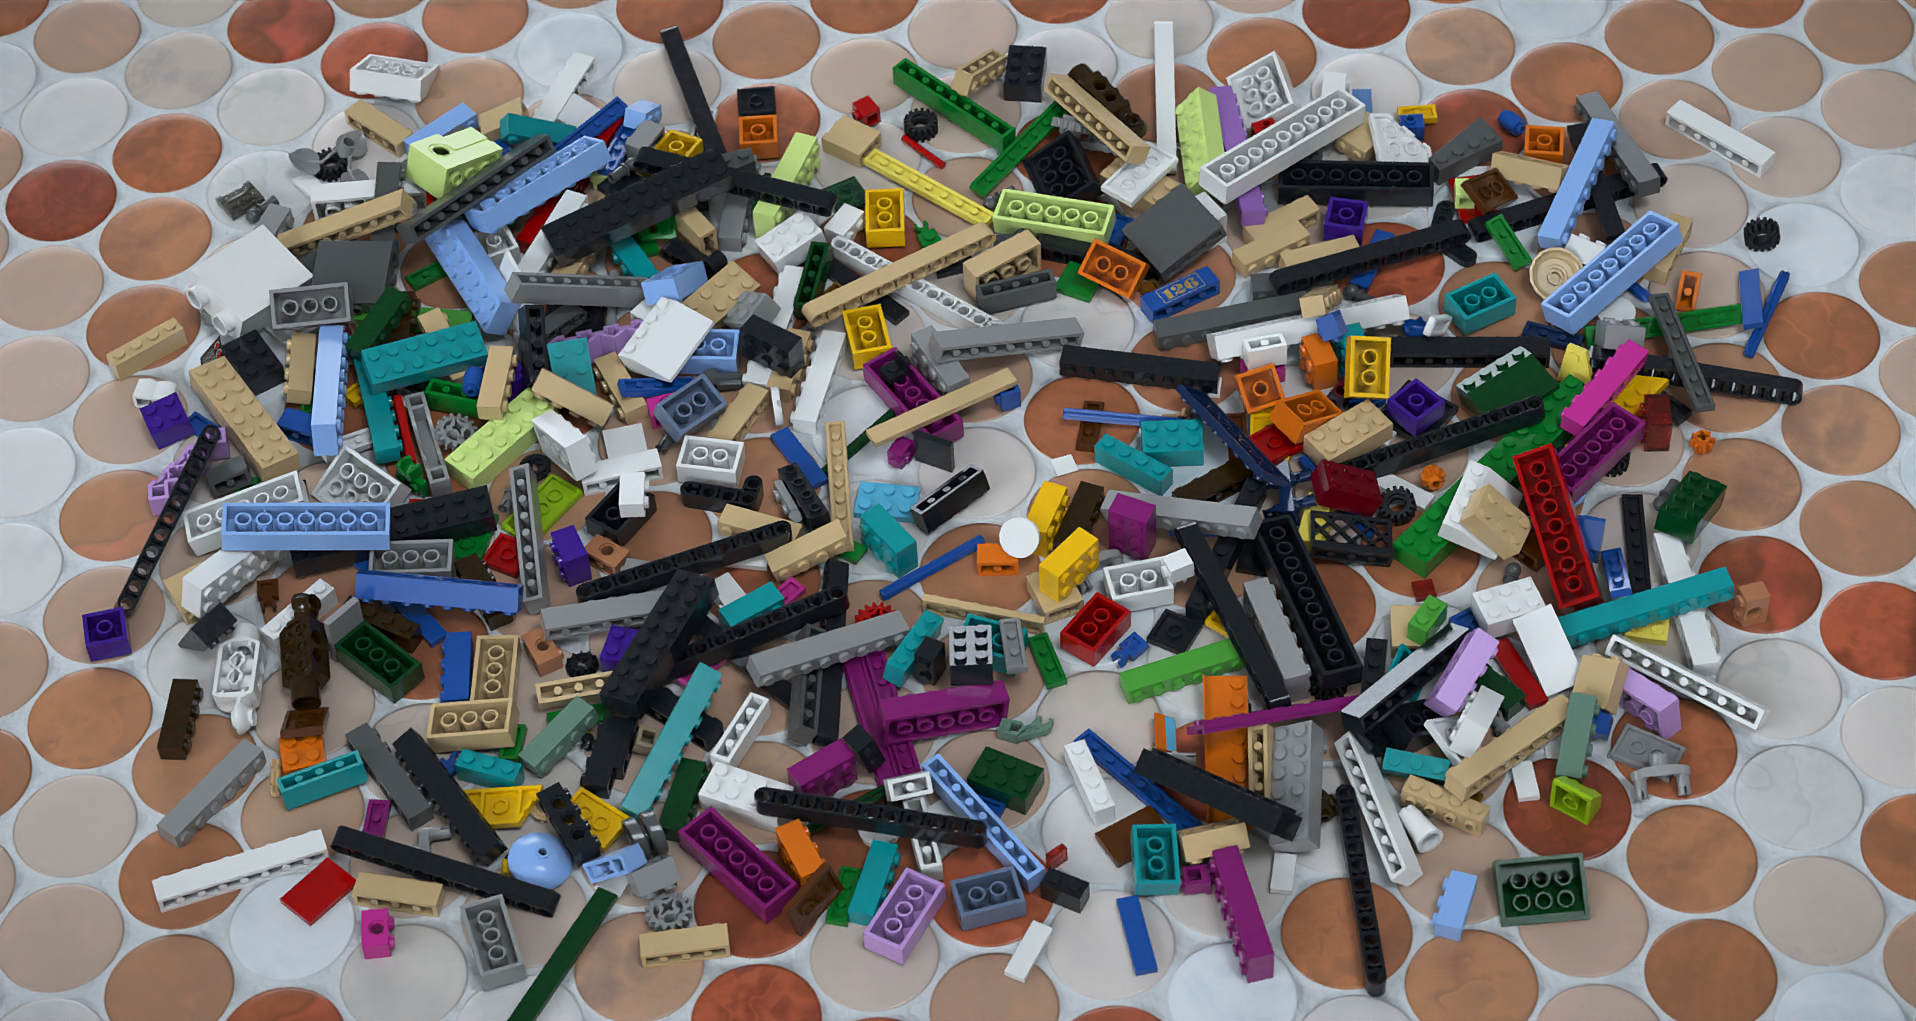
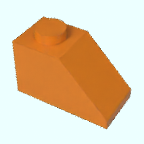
(1688, 290)
(995, 561)

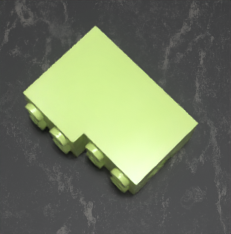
(447, 161)

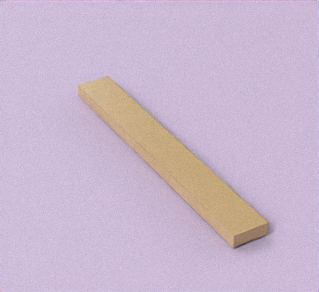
(941, 407)
(839, 476)

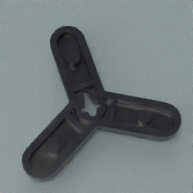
(1461, 254)

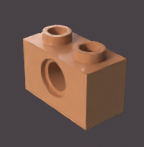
(606, 554)
(1752, 604)
(542, 653)

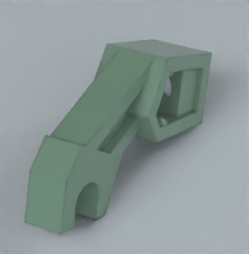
(1022, 732)

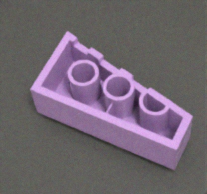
(1652, 704)

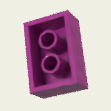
(1132, 526)
(825, 770)

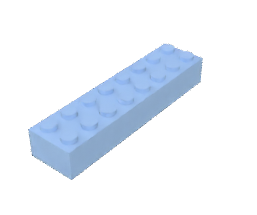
(539, 184)
(1611, 272)
(473, 275)
(330, 391)
(306, 526)

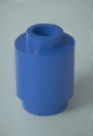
(1512, 122)
(472, 381)

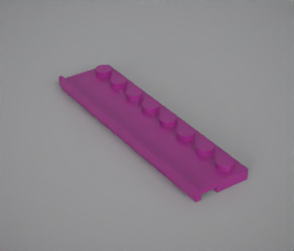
(866, 688)
(1268, 716)

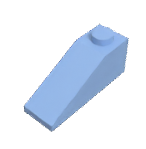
(615, 863)

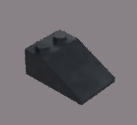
(209, 629)
(1406, 726)

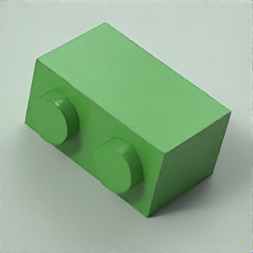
(1427, 620)

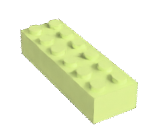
(1198, 135)
(795, 166)
(1053, 216)
(497, 442)

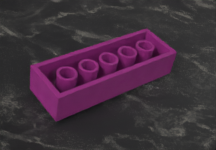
(914, 391)
(1599, 448)
(942, 712)
(738, 864)
(1242, 914)

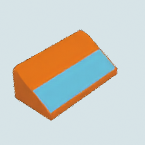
(1165, 733)

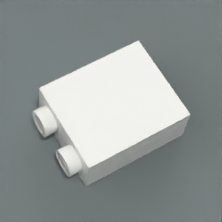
(238, 281)

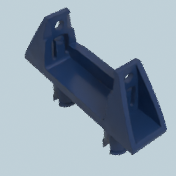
(1287, 495)

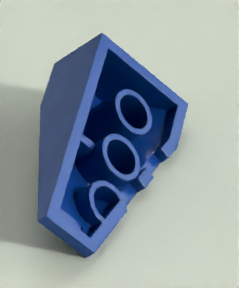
(1593, 533)

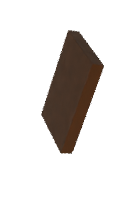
(1489, 191)
(304, 723)
(1116, 837)
(812, 899)

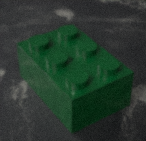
(1006, 780)

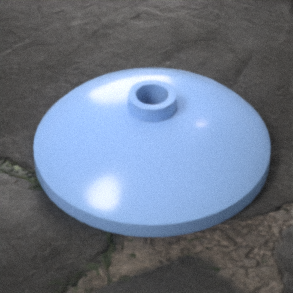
(541, 870)

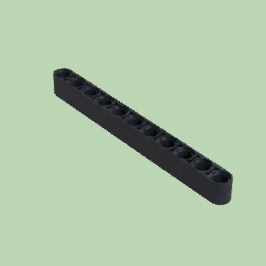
(691, 88)
(750, 184)
(1534, 211)
(1369, 257)
(1718, 378)
(1451, 437)
(172, 512)
(695, 560)
(834, 573)
(1233, 617)
(761, 630)
(885, 819)
(445, 871)
(1363, 897)

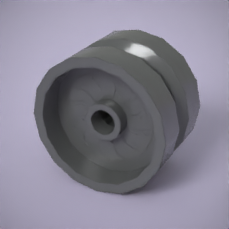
(646, 833)

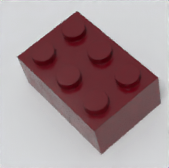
(1346, 488)

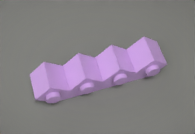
(606, 341)
(161, 488)

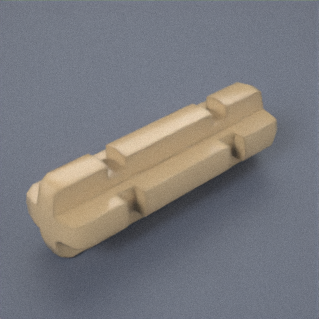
(275, 772)

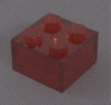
(1658, 418)

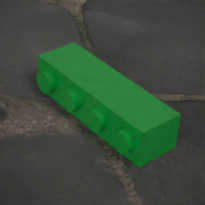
(450, 398)

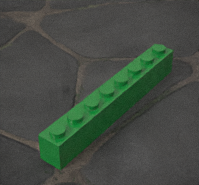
(953, 106)

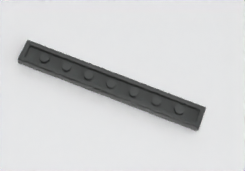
(1682, 353)

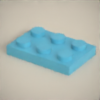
(893, 497)

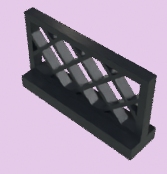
(1351, 551)

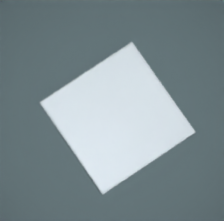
(1064, 465)

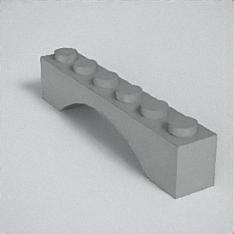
(427, 444)

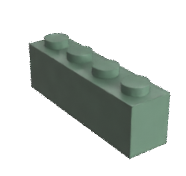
(1577, 735)
(559, 737)

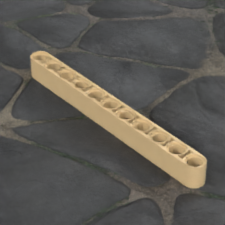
(898, 274)

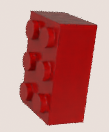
(1095, 629)

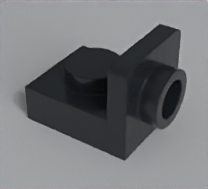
(896, 369)

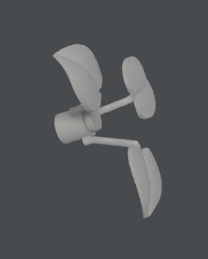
(347, 145)

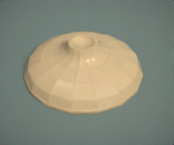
(1552, 269)

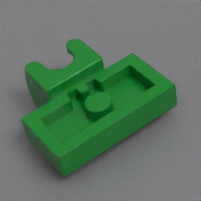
(411, 475)

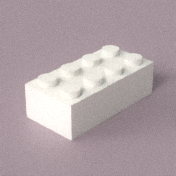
(565, 445)
(732, 795)

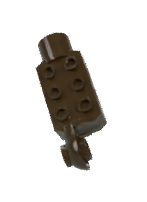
(1108, 96)
(305, 653)

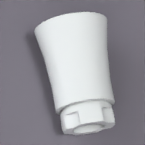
(1420, 829)

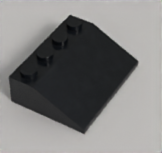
(1063, 170)

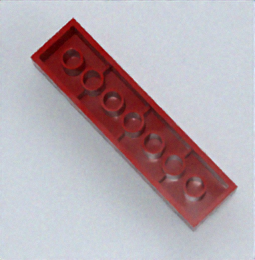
(1558, 529)

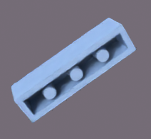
(459, 115)

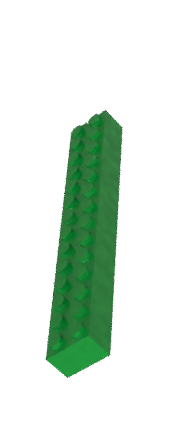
(1420, 546)

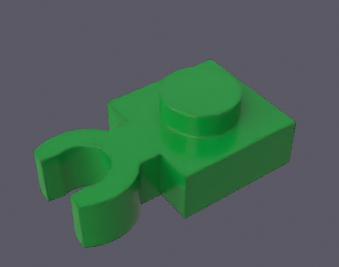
(925, 236)

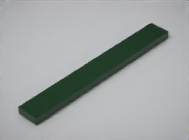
(564, 956)

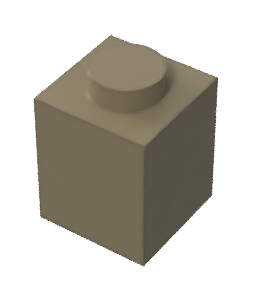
(645, 739)

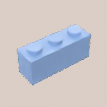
(1454, 905)

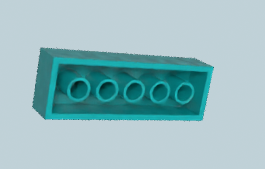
(423, 357)

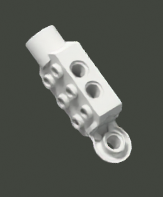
(240, 676)

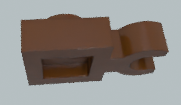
(267, 593)

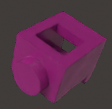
(901, 452)
(1196, 879)

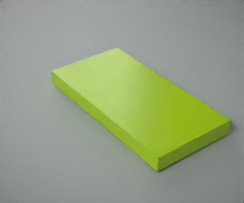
(555, 500)

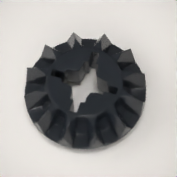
(542, 463)
(576, 670)

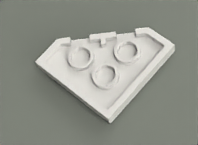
(1395, 142)

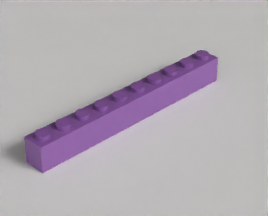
(1250, 204)

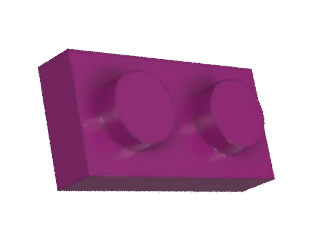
(377, 817)

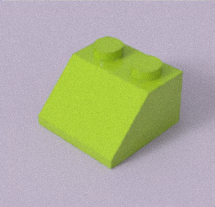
(1575, 799)

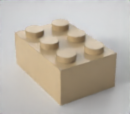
(1496, 521)
(1199, 841)

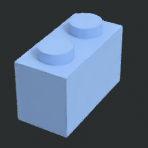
(642, 110)

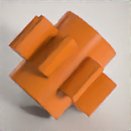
(1702, 442)
(1432, 477)

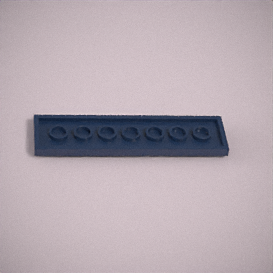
(1232, 436)

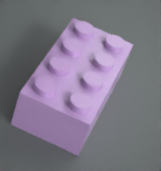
(1462, 672)
(904, 915)

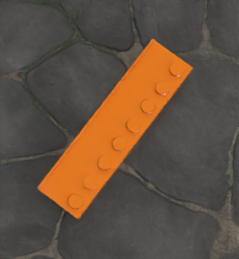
(1228, 749)

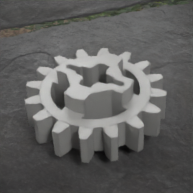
(1070, 123)
(454, 431)
(668, 911)

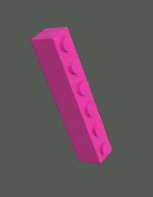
(1604, 387)

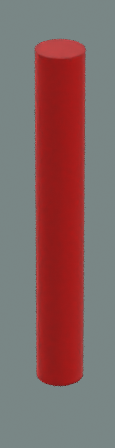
(923, 151)

